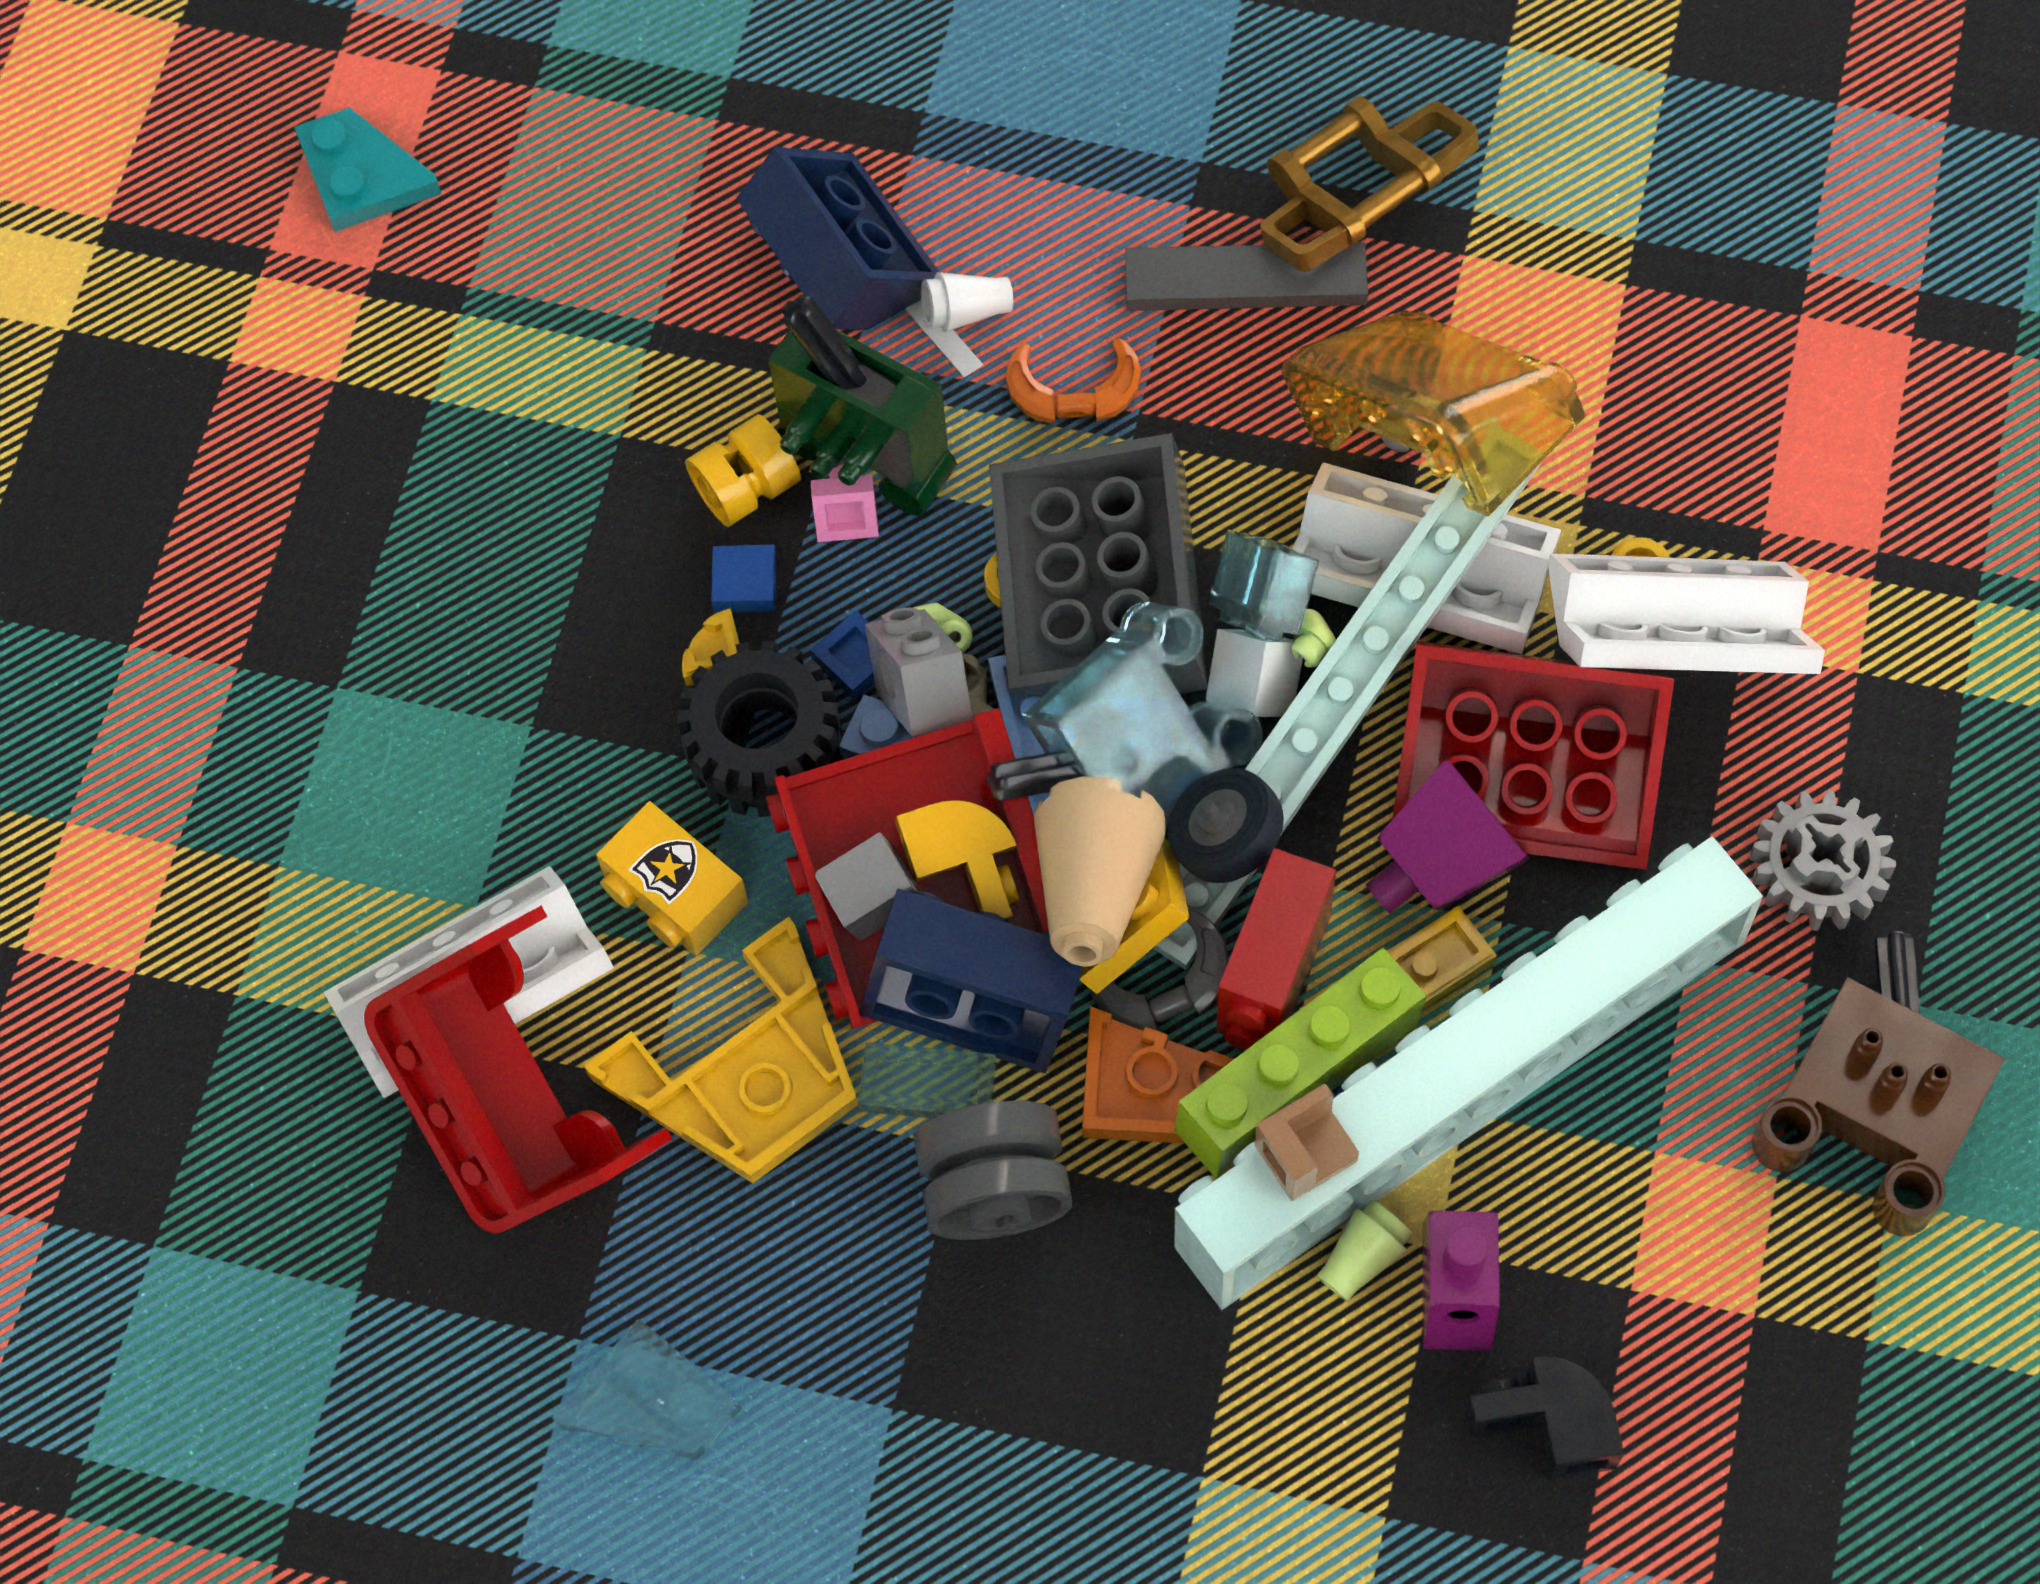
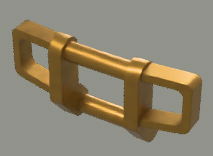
(1387, 147)

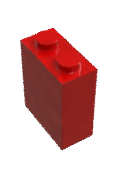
(1274, 948)

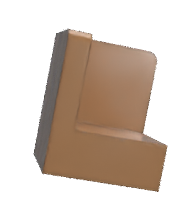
(1305, 1143)

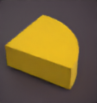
(716, 635)

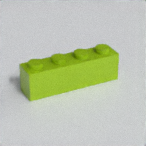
(1311, 1048)

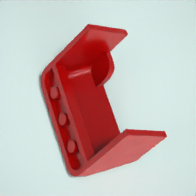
(484, 1093)

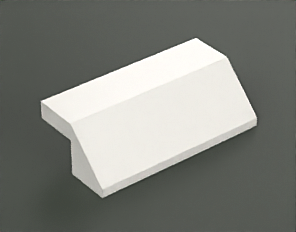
(1362, 523)
(1682, 614)
(554, 957)

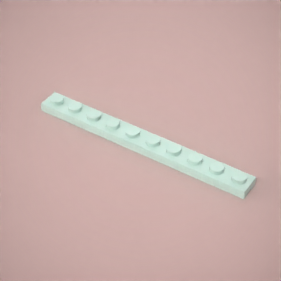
(1353, 676)

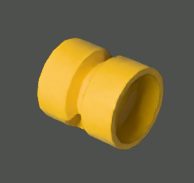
(763, 465)

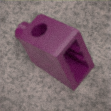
(1443, 845)
(1458, 1276)

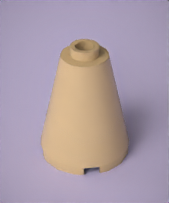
(1094, 862)

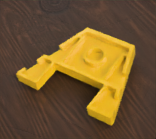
(758, 1090)

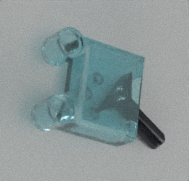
(1127, 720)

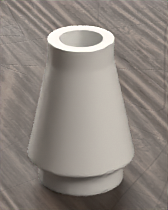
(963, 299)

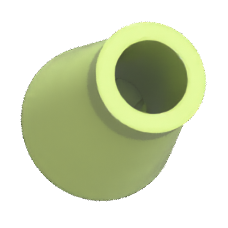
(1365, 1249)

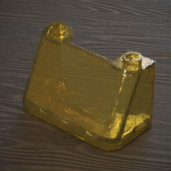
(1439, 392)

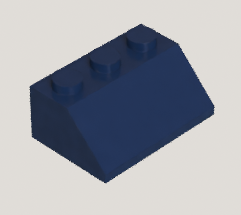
(836, 235)
(970, 981)

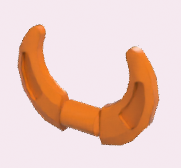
(1041, 405)

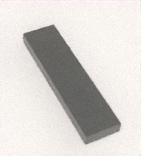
(1240, 279)

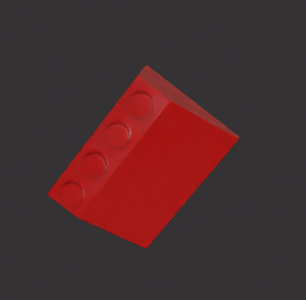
(1546, 744)

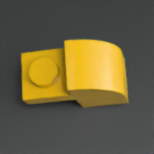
(958, 836)

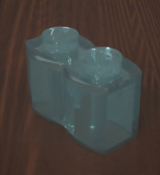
(1262, 585)

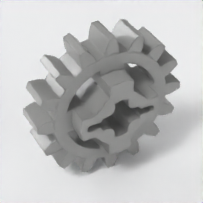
(1818, 834)

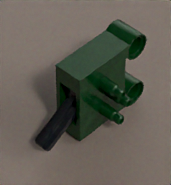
(861, 405)

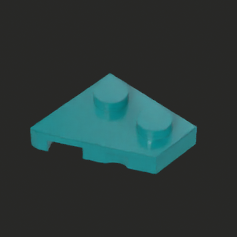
(361, 169)

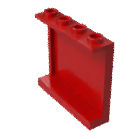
(860, 796)

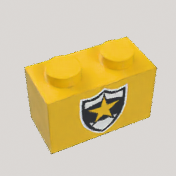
(671, 880)

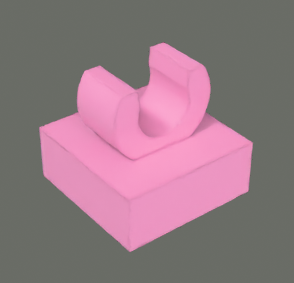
(844, 510)

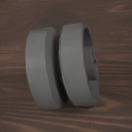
(992, 1170)

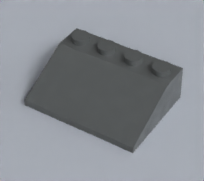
(1082, 545)

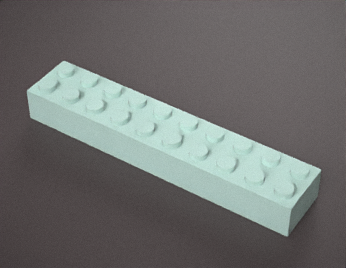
(1476, 1064)

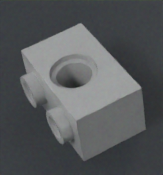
(918, 671)

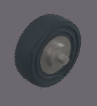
(1225, 825)

